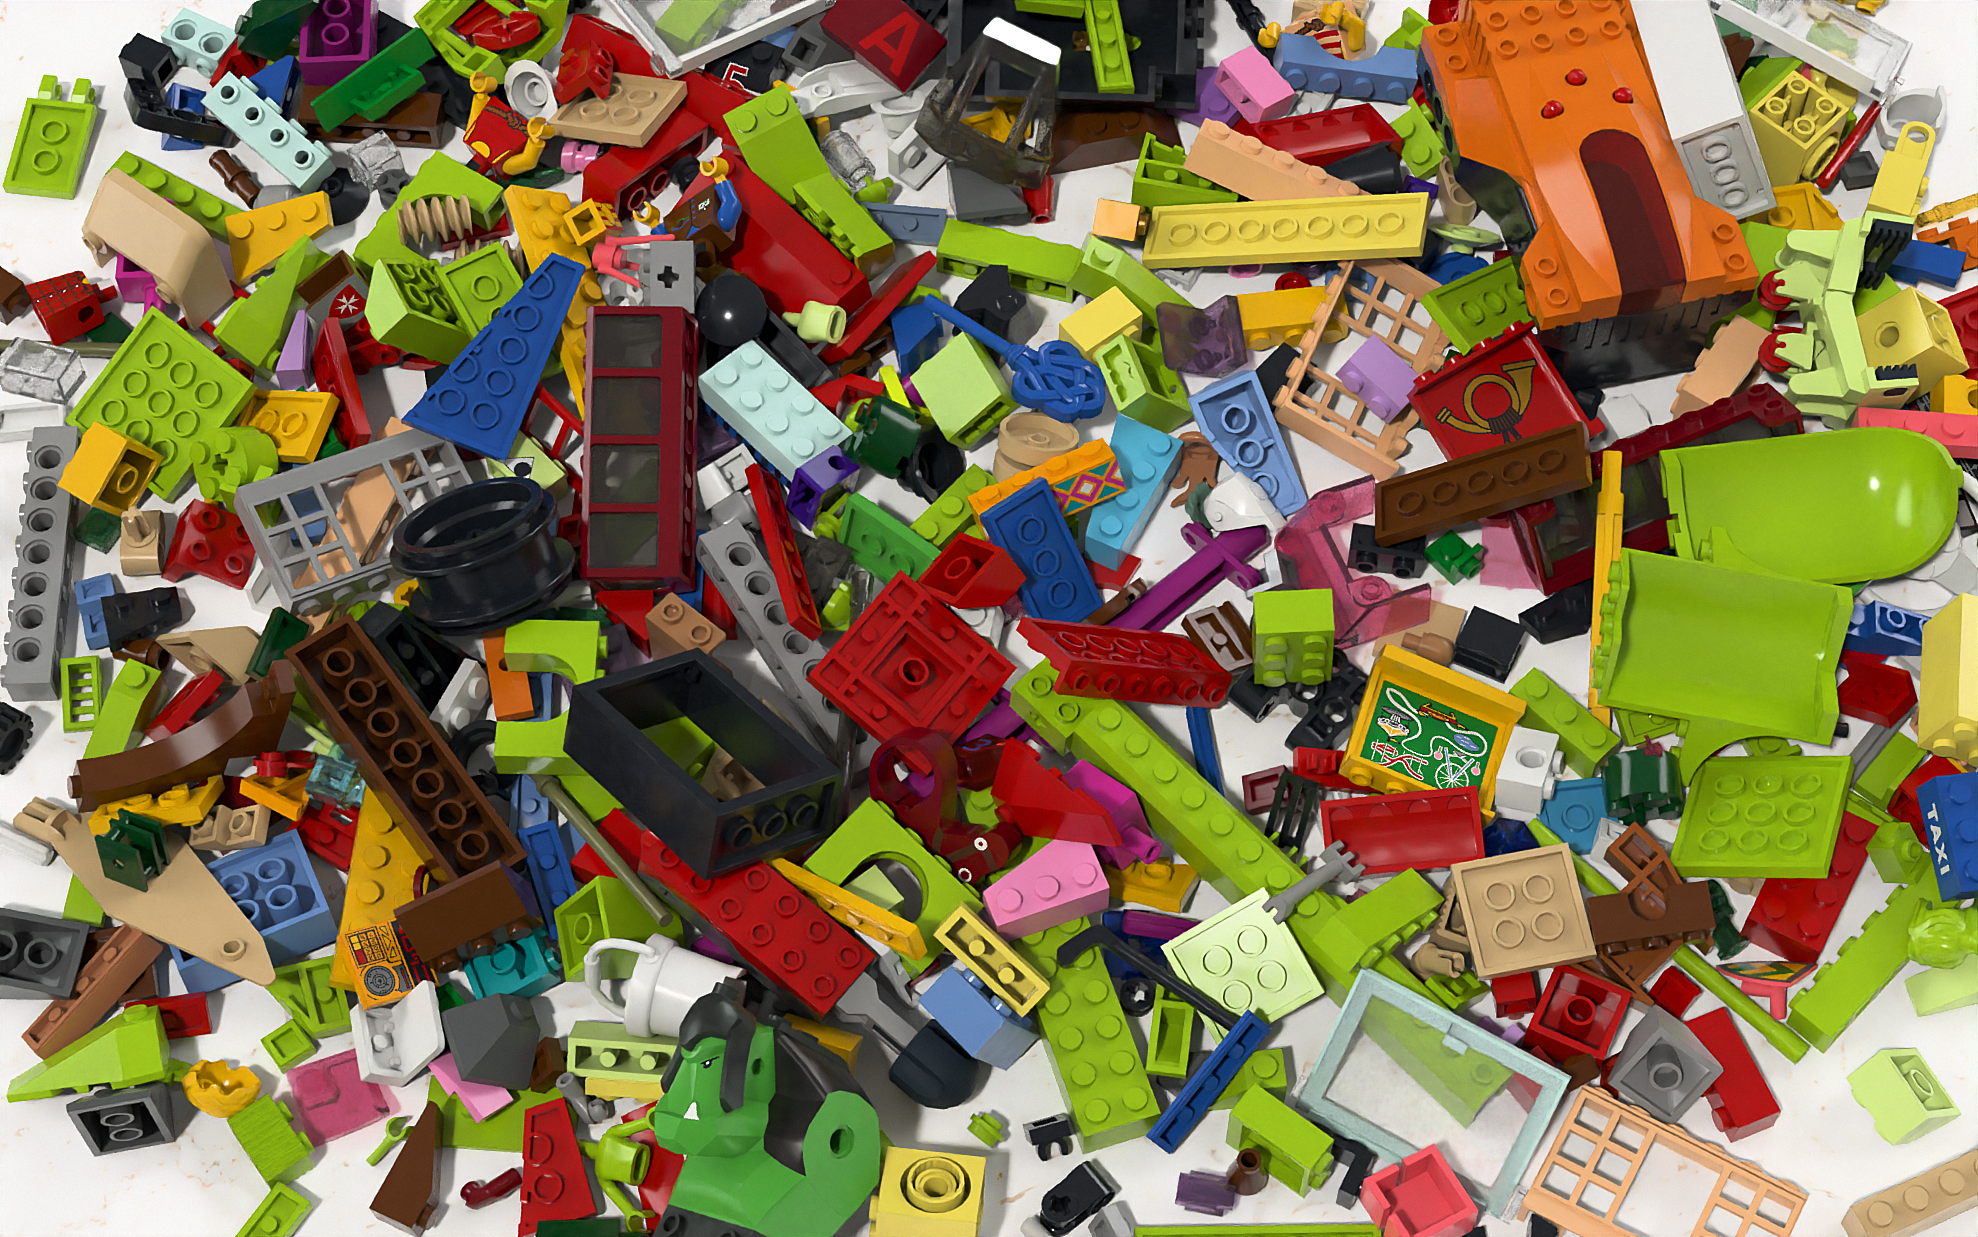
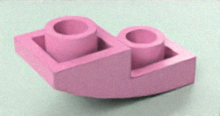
(479, 1099)

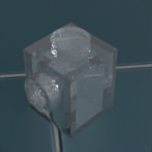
(372, 158)

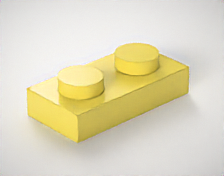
(615, 1088)

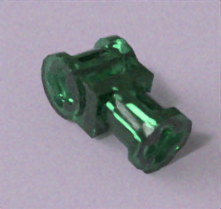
(1726, 936)

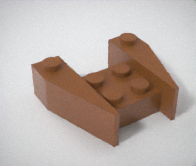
(1648, 874)

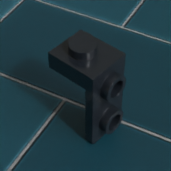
(1359, 1162)

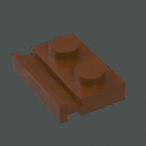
(1221, 636)

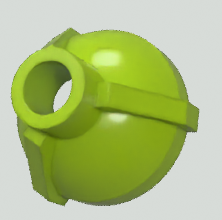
(837, 611)

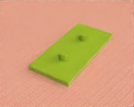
(497, 1133)

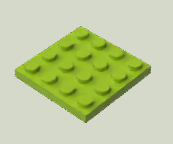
(164, 394)
(1762, 817)

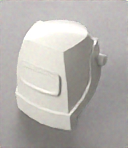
(1911, 105)
(1240, 504)

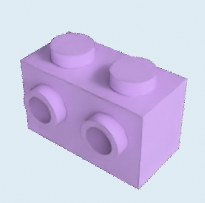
(1378, 378)

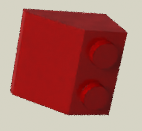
(972, 574)

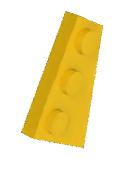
(266, 233)

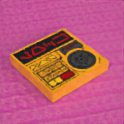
(383, 963)

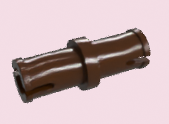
(235, 177)

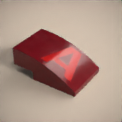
(885, 38)

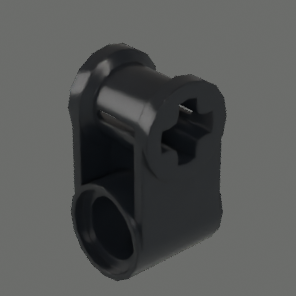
(1079, 1196)

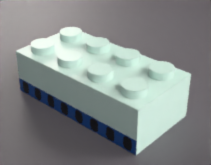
(768, 411)

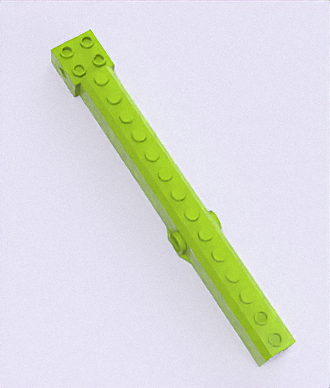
(1189, 815)

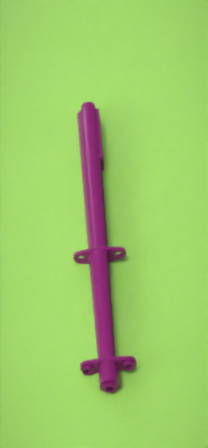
(1149, 612)

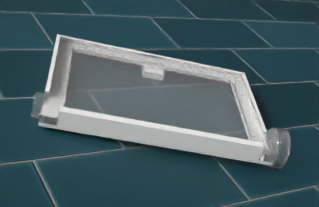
(695, 32)
(1828, 39)

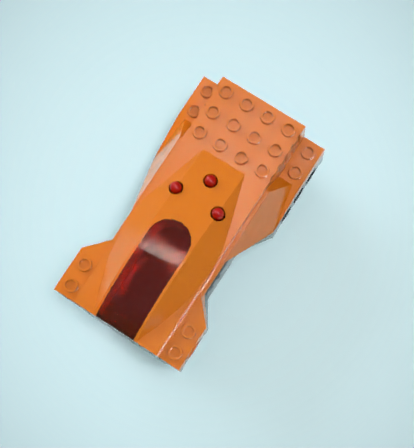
(1576, 164)

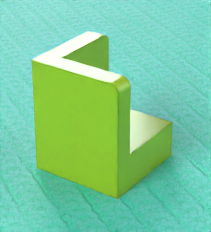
(1409, 33)

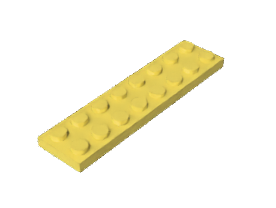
(1287, 231)

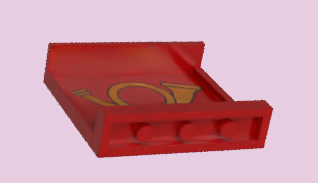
(1496, 395)

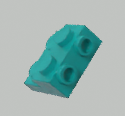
(515, 968)

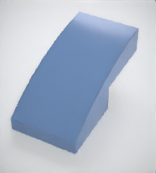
(89, 604)

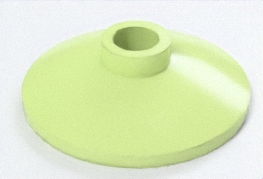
(1464, 237)

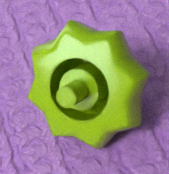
(875, 192)

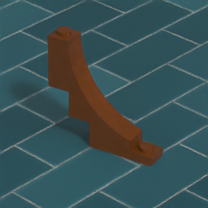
(238, 729)

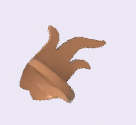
(1197, 465)

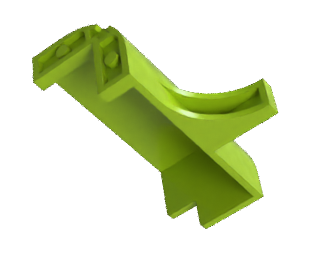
(1720, 648)

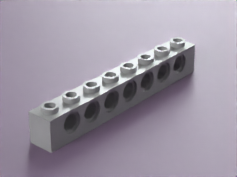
(716, 554)
(42, 676)

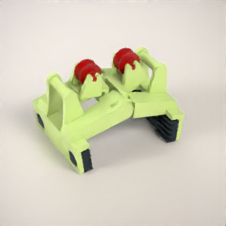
(1827, 358)

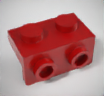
(583, 69)
(1875, 691)

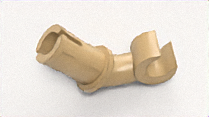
(1430, 961)

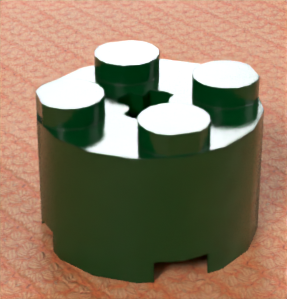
(882, 436)
(1642, 787)

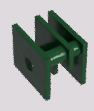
(137, 845)

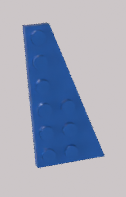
(494, 378)

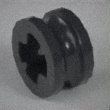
(1132, 986)

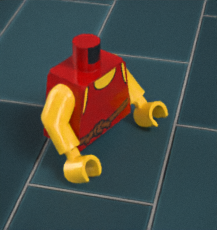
(501, 137)

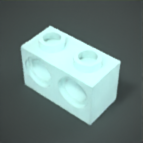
(198, 41)

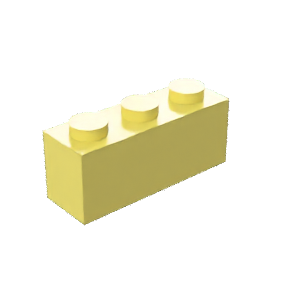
(991, 959)

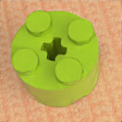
(231, 458)

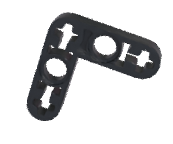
(150, 113)

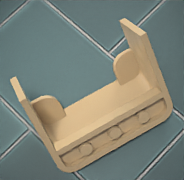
(160, 241)

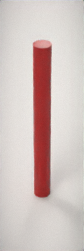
(1849, 146)

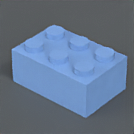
(978, 1018)

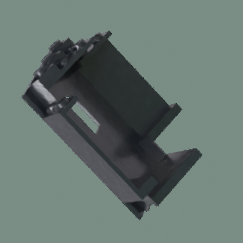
(1160, 67)

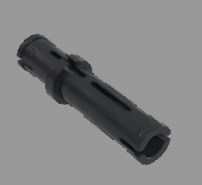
(1250, 19)

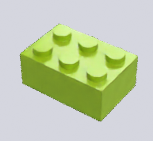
(1292, 636)

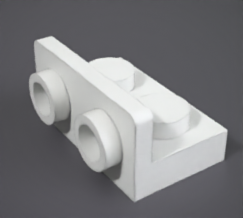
(912, 158)

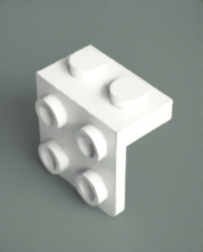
(399, 1040)

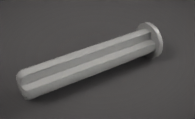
(1873, 744)

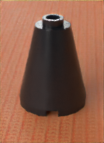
(1370, 169)

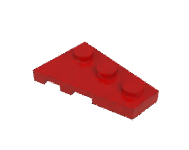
(553, 1169)

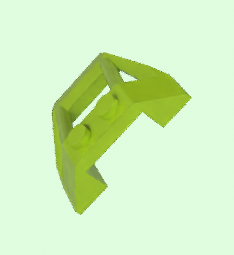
(440, 14)

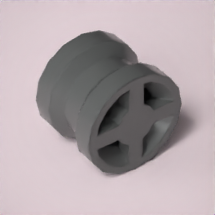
(389, 182)

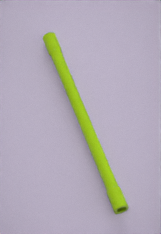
(1775, 1033)

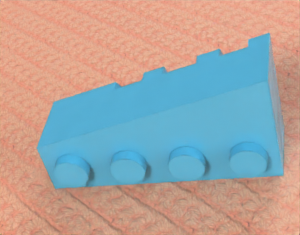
(1147, 465)

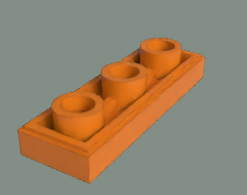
(509, 688)

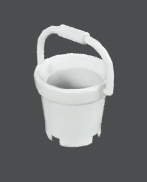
(662, 983)

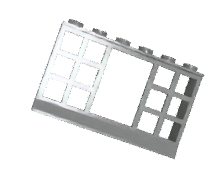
(371, 577)

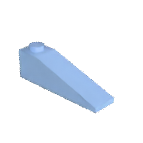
(1245, 434)

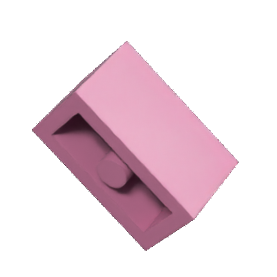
(1254, 86)

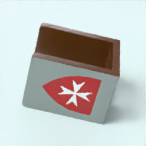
(336, 290)

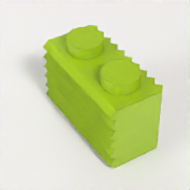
(271, 1142)

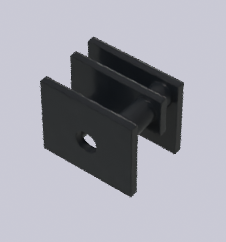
(1488, 644)

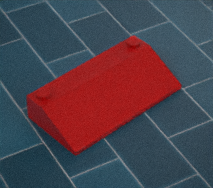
(783, 250)

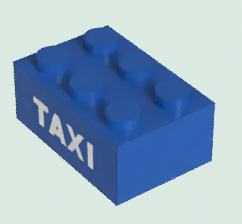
(1951, 829)

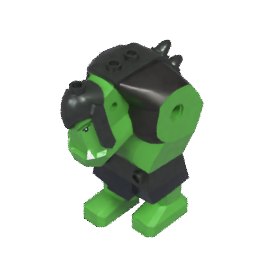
(767, 1126)

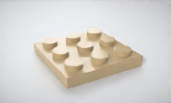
(625, 117)
(1522, 911)

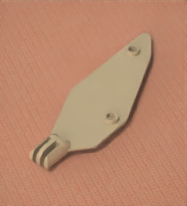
(181, 904)

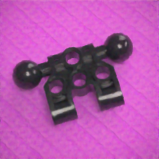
(1329, 698)

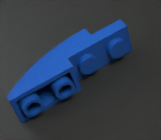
(1885, 630)

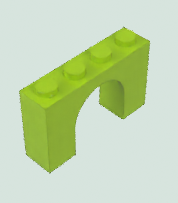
(436, 178)
(555, 647)
(874, 835)

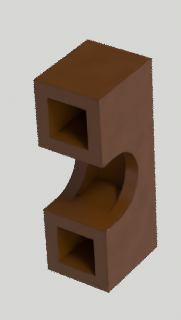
(1686, 917)

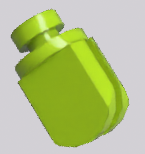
(830, 522)

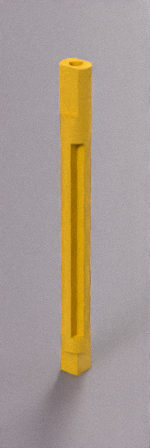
(1607, 549)

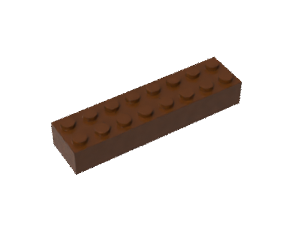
(400, 753)

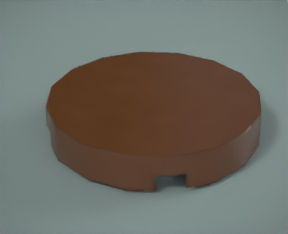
(1117, 603)

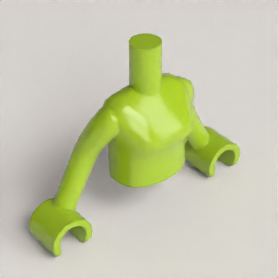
(623, 1161)

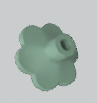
(1194, 505)

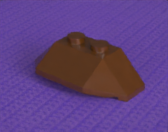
(1106, 135)

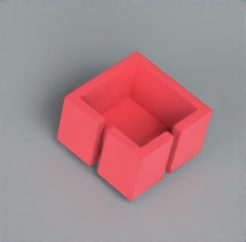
(1425, 1202)

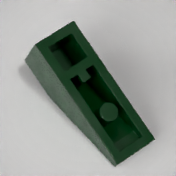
(271, 26)

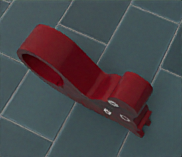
(964, 846)

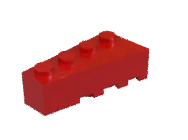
(634, 174)

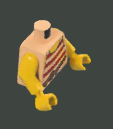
(1333, 26)

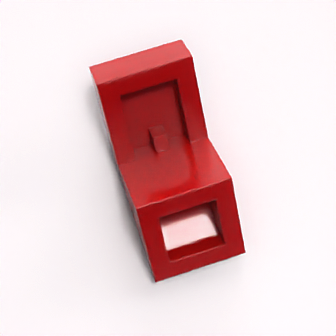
(846, 390)

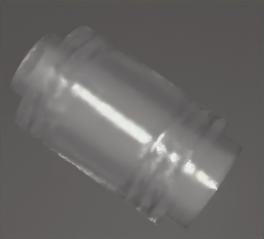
(847, 159)

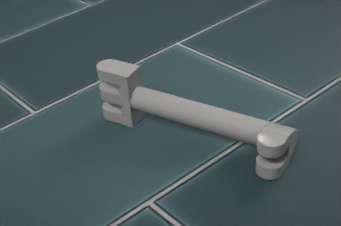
(1335, 866)

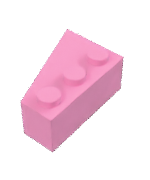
(1046, 891)

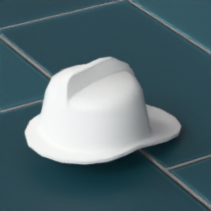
(531, 90)
(903, 109)

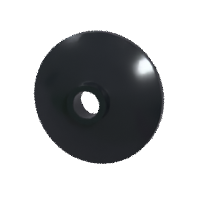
(347, 199)

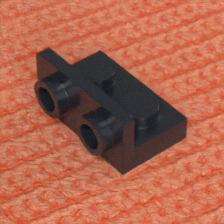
(1400, 559)

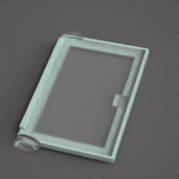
(1419, 1076)

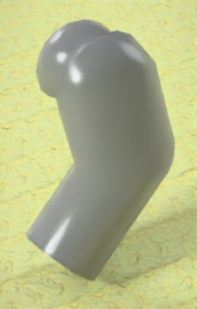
(574, 1093)

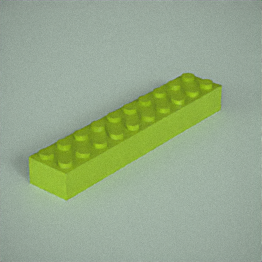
(1078, 1019)

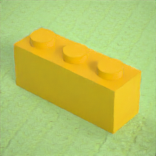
(1286, 316)

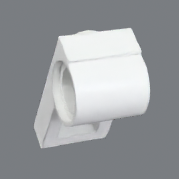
(722, 477)

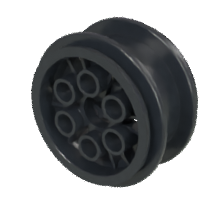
(482, 556)

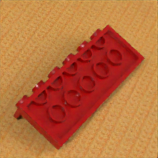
(1127, 663)

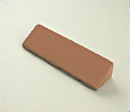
(94, 991)

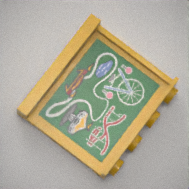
(1429, 729)

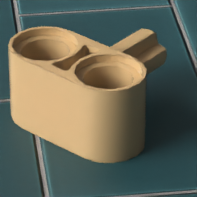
(1455, 202)
(142, 542)

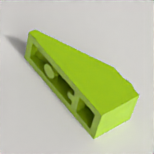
(128, 709)

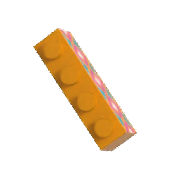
(1075, 479)

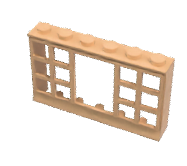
(1429, 356)
(1568, 1216)

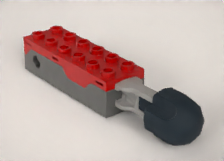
(807, 965)

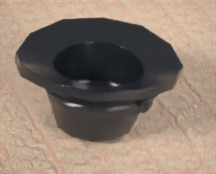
(932, 465)

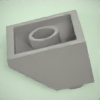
(1663, 1066)

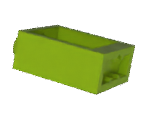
(1143, 384)
(1287, 1142)

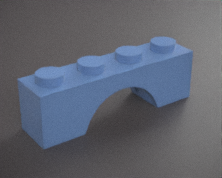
(1309, 67)

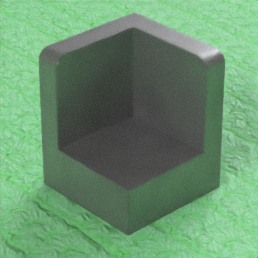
(1278, 575)

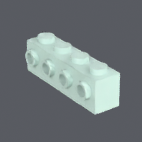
(268, 134)

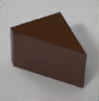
(1582, 1070)

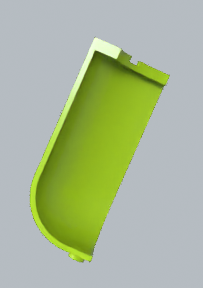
(1817, 501)

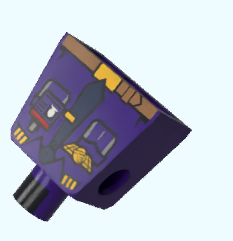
(820, 485)

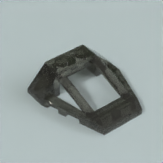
(1002, 162)

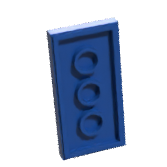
(1044, 550)

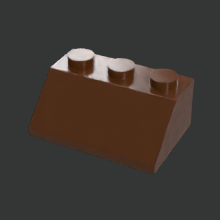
(470, 917)

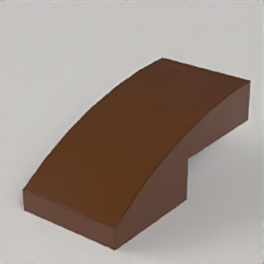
(873, 348)

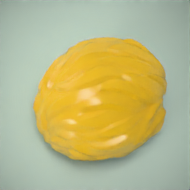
(220, 1089)

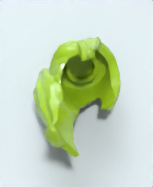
(1942, 935)

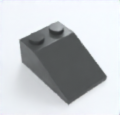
(39, 955)
(124, 1118)

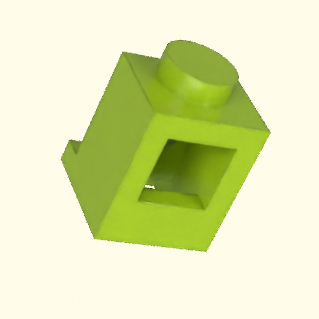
(1898, 853)

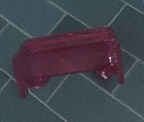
(1363, 606)

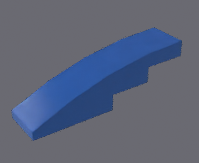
(1927, 262)

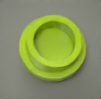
(986, 1129)

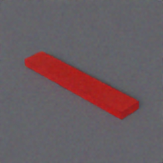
(783, 552)

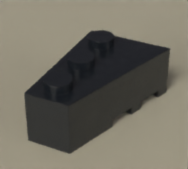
(414, 653)

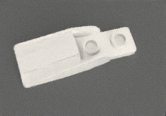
(839, 89)

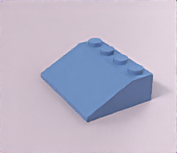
(278, 897)

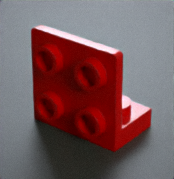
(211, 545)

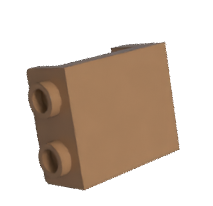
(678, 628)

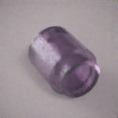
(1205, 1193)

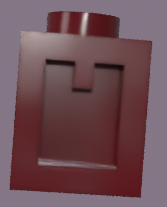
(1260, 790)

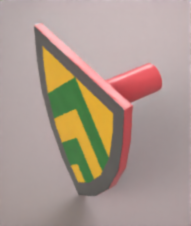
(1768, 980)

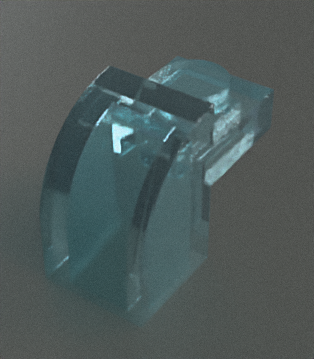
(334, 780)

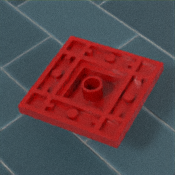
(910, 667)

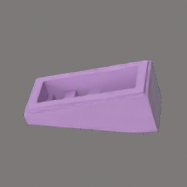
(294, 363)

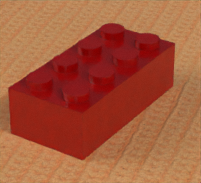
(1798, 913)

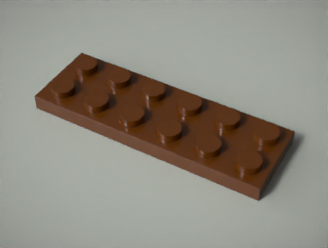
(1482, 484)

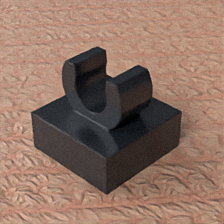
(1047, 1131)

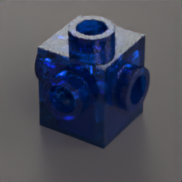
(1507, 837)

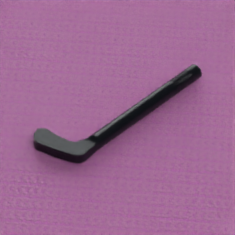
(1102, 937)

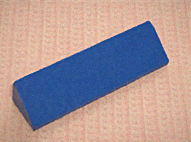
(1208, 1082)

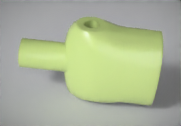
(817, 322)

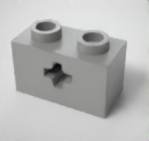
(674, 257)

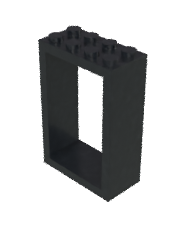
(700, 830)

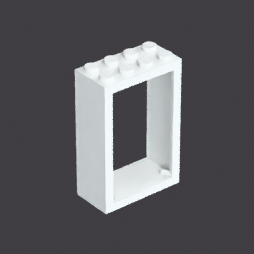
(1704, 105)

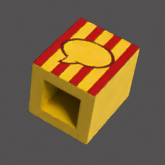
(593, 222)

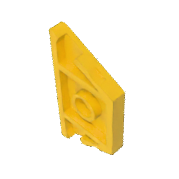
(1799, 208)

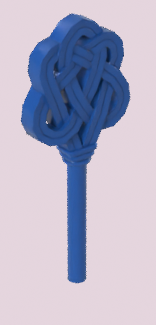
(1055, 374)

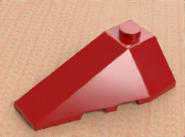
(1045, 803)

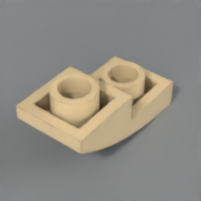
(231, 828)

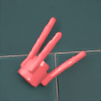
(610, 257)

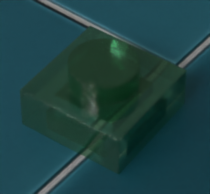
(99, 530)

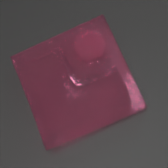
(334, 1098)

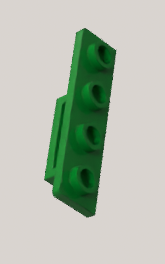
(377, 83)

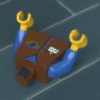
(705, 218)

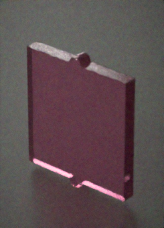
(1502, 561)

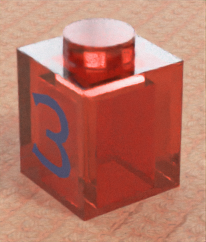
(978, 761)

